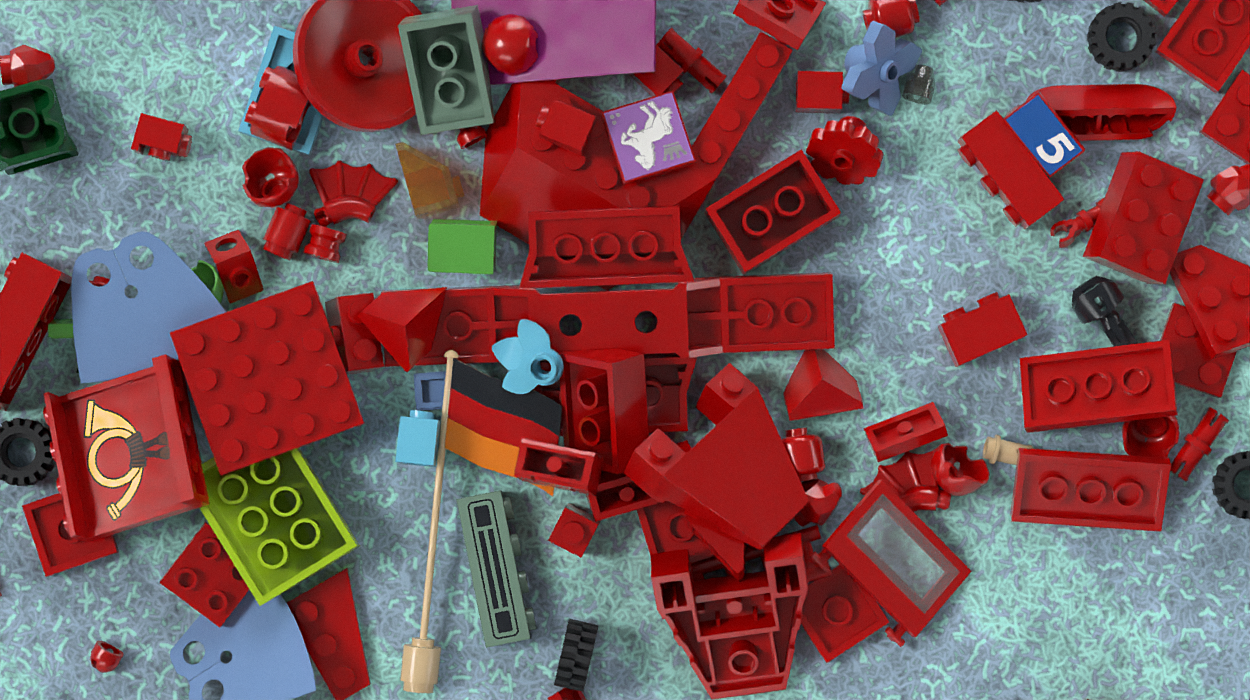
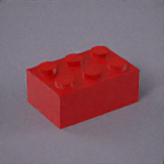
(772, 212)
(1143, 217)

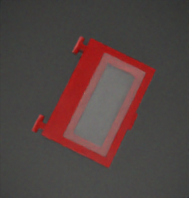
(895, 560)

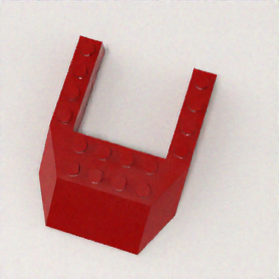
(536, 175)

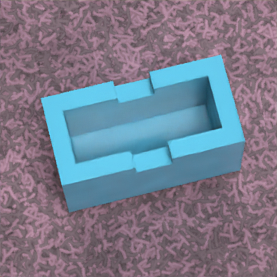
(418, 439)

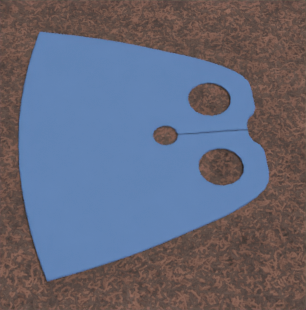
(124, 333)
(265, 649)

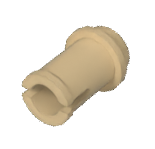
(1001, 450)

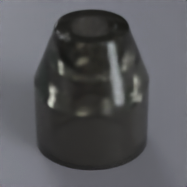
(920, 83)

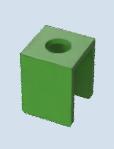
(462, 246)

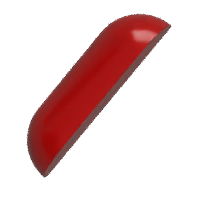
(1110, 110)

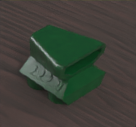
(32, 128)

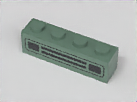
(494, 568)

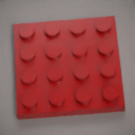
(267, 378)

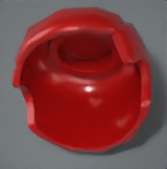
(510, 44)
(276, 190)
(1161, 435)
(971, 473)

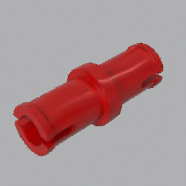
(691, 60)
(1198, 444)

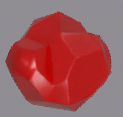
(25, 66)
(1231, 189)
(822, 502)

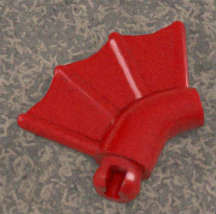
(349, 192)
(913, 482)

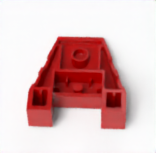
(734, 473)
(733, 630)

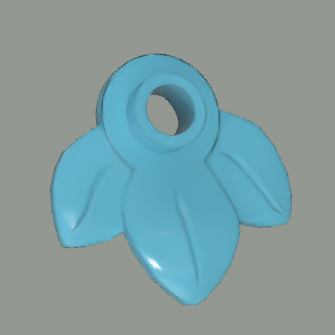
(523, 357)

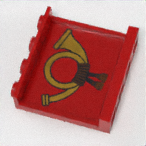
(126, 451)

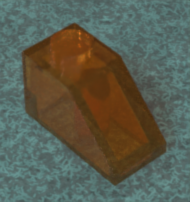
(428, 182)

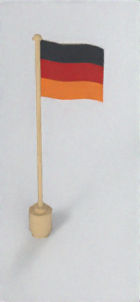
(487, 429)

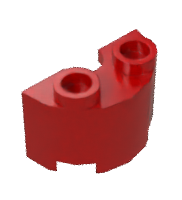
(280, 108)

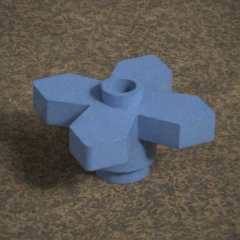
(877, 65)

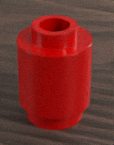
(286, 231)

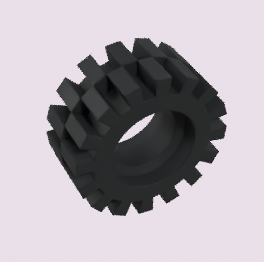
(42, 461)
(1224, 485)
(576, 655)

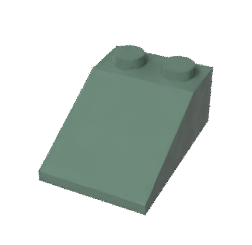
(447, 69)

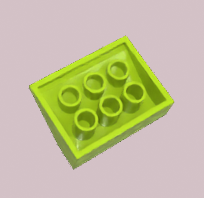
(275, 522)

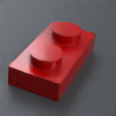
(905, 432)

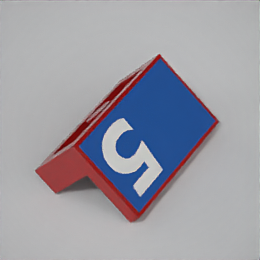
(1044, 134)

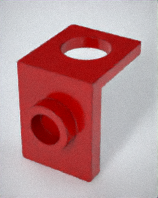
(235, 267)

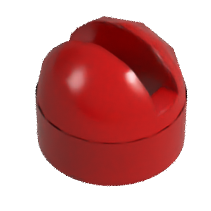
(103, 659)

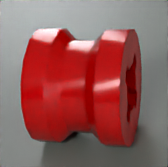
(325, 243)

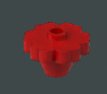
(845, 151)

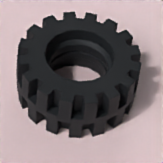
(1137, 20)

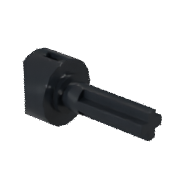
(1104, 311)

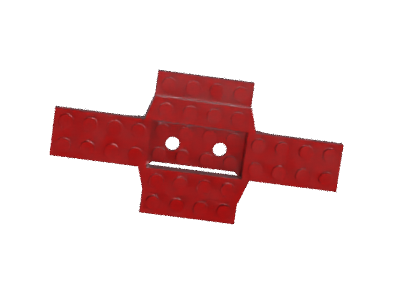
(634, 248)

